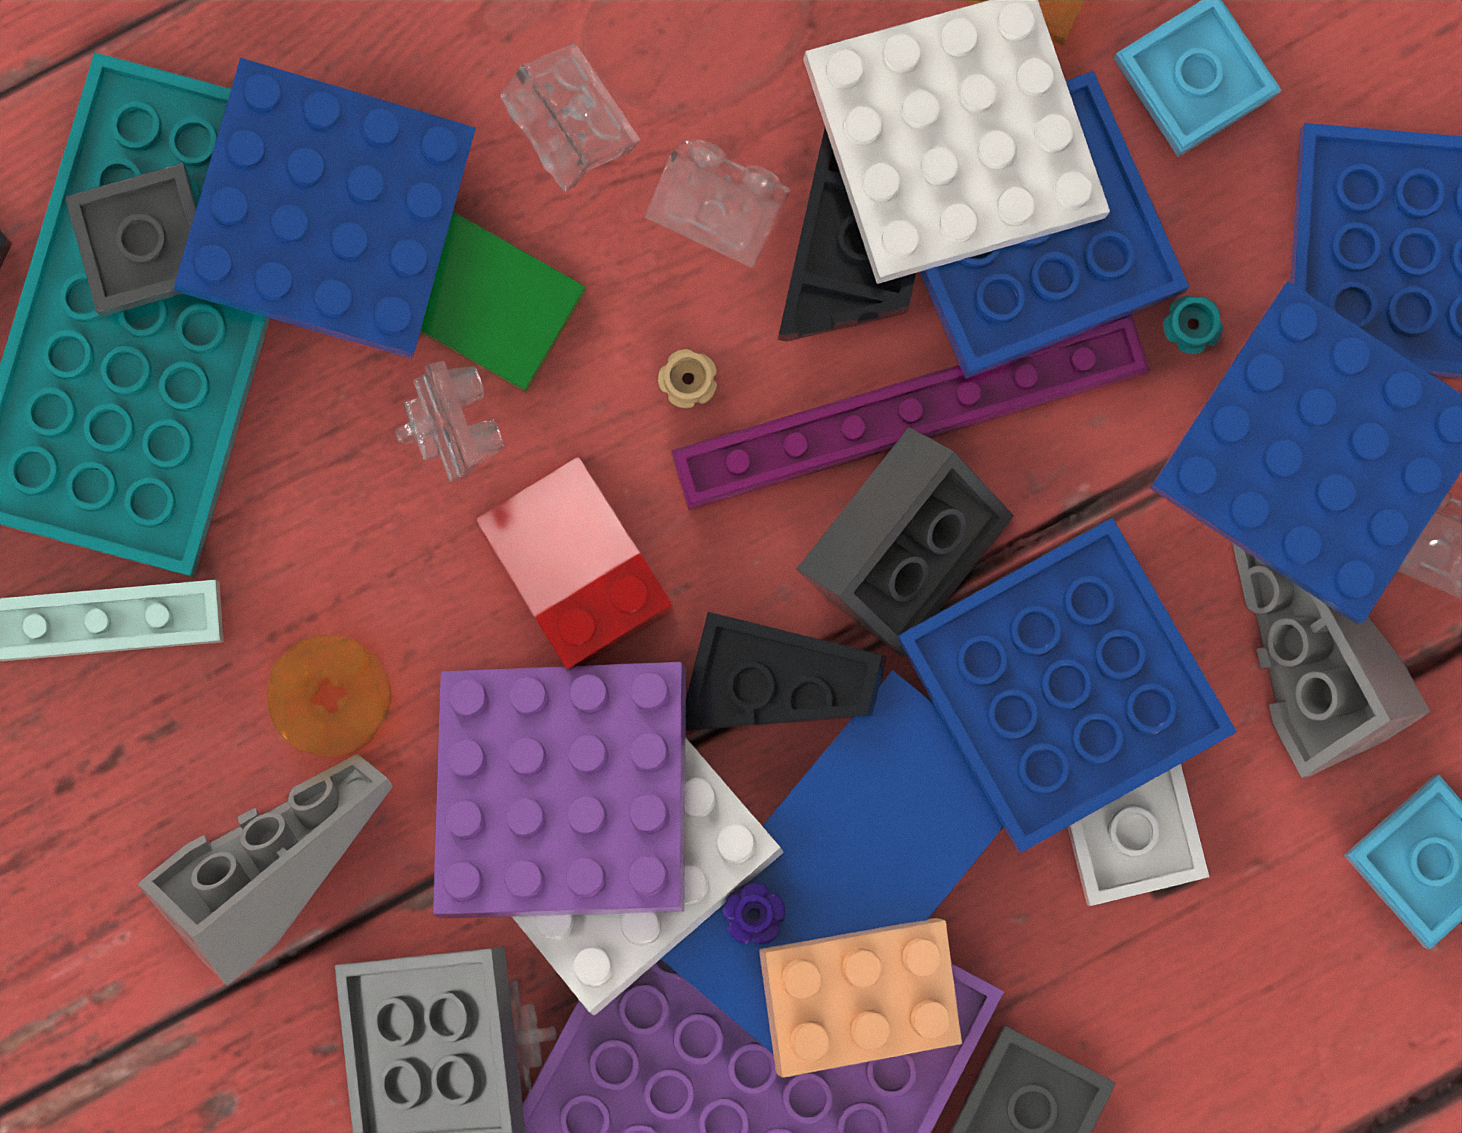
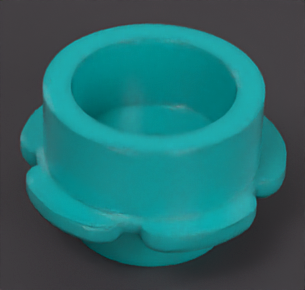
(1208, 320)

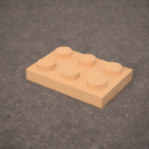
(860, 997)

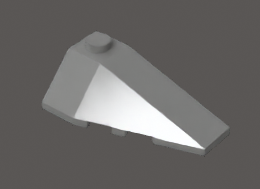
(1331, 679)
(249, 885)

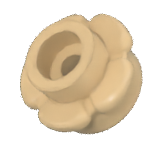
(683, 363)

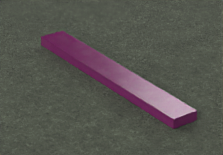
(928, 404)

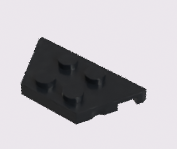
(831, 271)

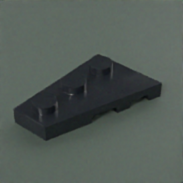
(775, 677)

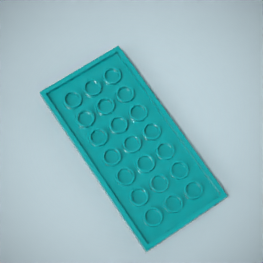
(131, 415)

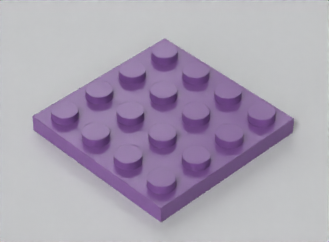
(561, 791)

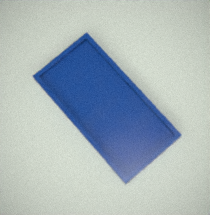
(865, 842)

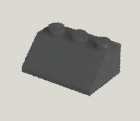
(906, 539)

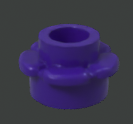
(771, 914)

